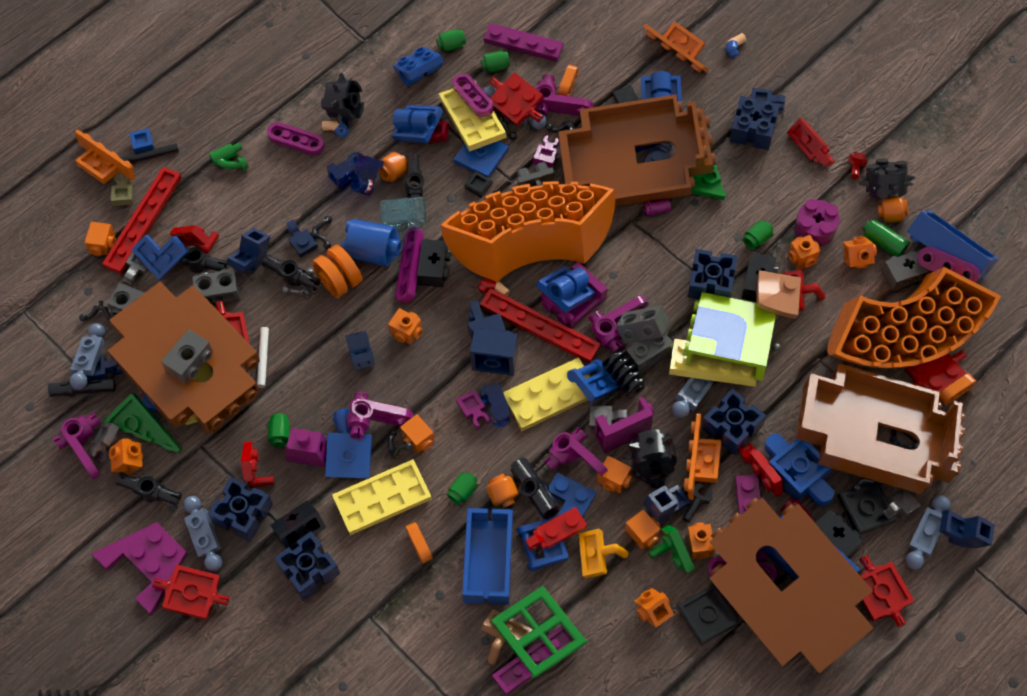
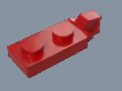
(810, 143)
(762, 467)
(557, 530)

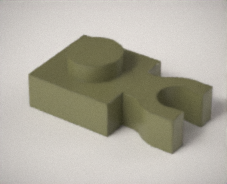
(122, 193)

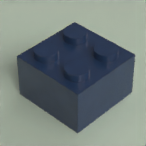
(494, 351)

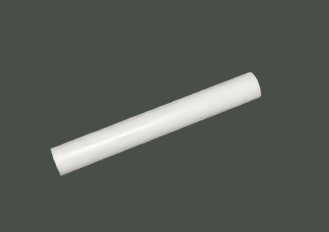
(263, 348)

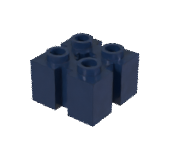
(754, 122)
(712, 274)
(722, 421)
(251, 507)
(308, 552)

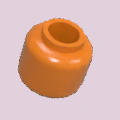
(393, 168)
(893, 209)
(502, 490)

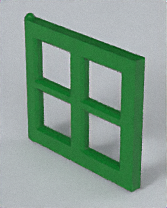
(538, 632)

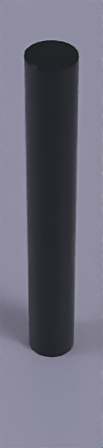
(151, 153)

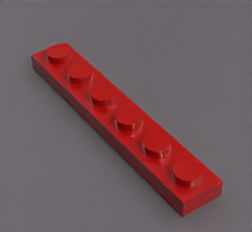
(142, 219)
(540, 326)

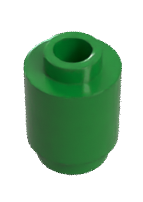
(451, 40)
(495, 61)
(758, 235)
(278, 430)
(462, 488)

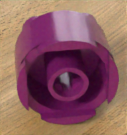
(818, 220)

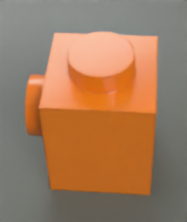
(100, 238)
(417, 433)
(616, 477)
(643, 530)
(698, 541)

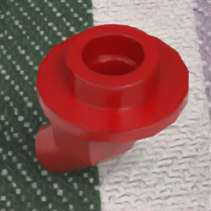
(857, 160)

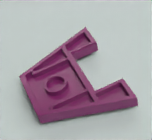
(151, 553)

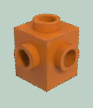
(804, 252)
(859, 252)
(405, 326)
(126, 456)
(653, 607)

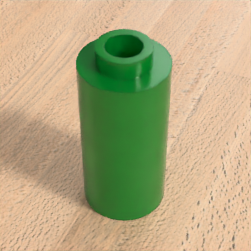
(885, 238)

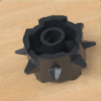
(343, 100)
(886, 178)
(653, 453)

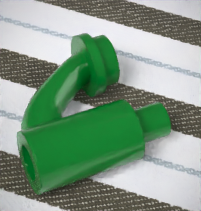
(220, 156)

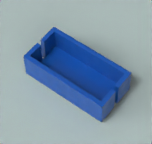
(938, 233)
(488, 557)

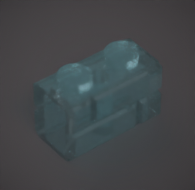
(403, 211)

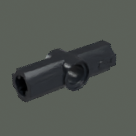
(534, 488)

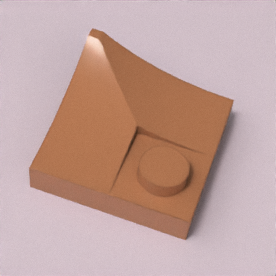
(778, 293)

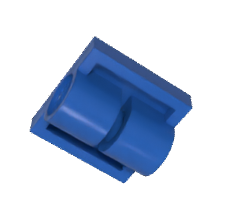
(417, 65)
(660, 85)
(415, 123)
(567, 287)

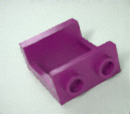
(574, 316)
(623, 431)

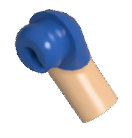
(732, 45)
(339, 129)

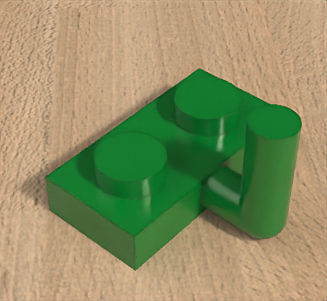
(673, 542)

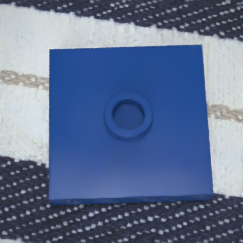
(482, 159)
(348, 456)

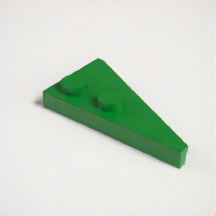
(709, 185)
(135, 418)

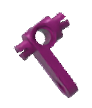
(558, 103)
(612, 339)
(373, 411)
(76, 441)
(569, 448)

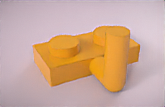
(594, 552)

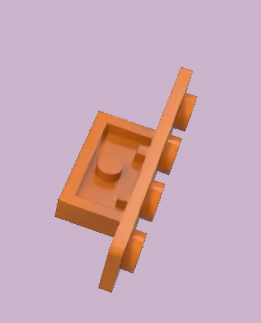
(682, 42)
(100, 161)
(704, 460)

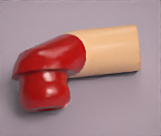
(486, 284)

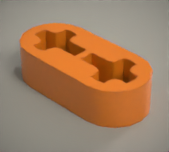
(568, 80)
(957, 389)
(418, 542)

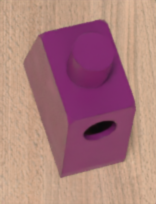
(305, 447)

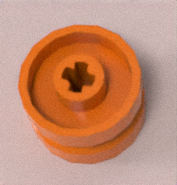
(337, 271)

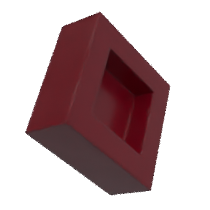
(440, 133)

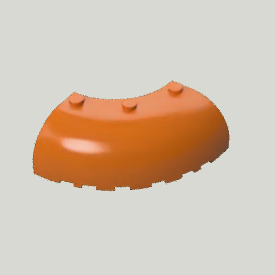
(530, 227)
(912, 331)

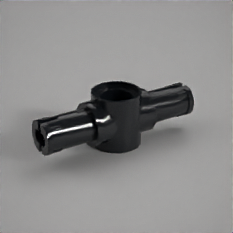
(414, 174)
(204, 263)
(283, 269)
(157, 493)

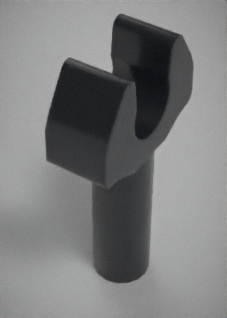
(697, 501)

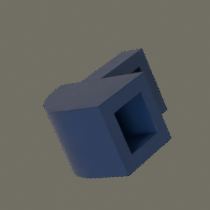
(252, 251)
(477, 321)
(360, 350)
(665, 503)
(968, 532)

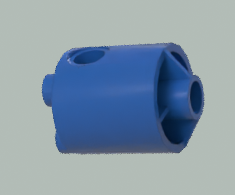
(371, 242)

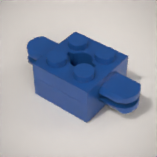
(802, 460)

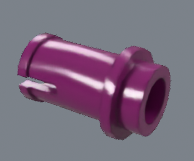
(656, 207)

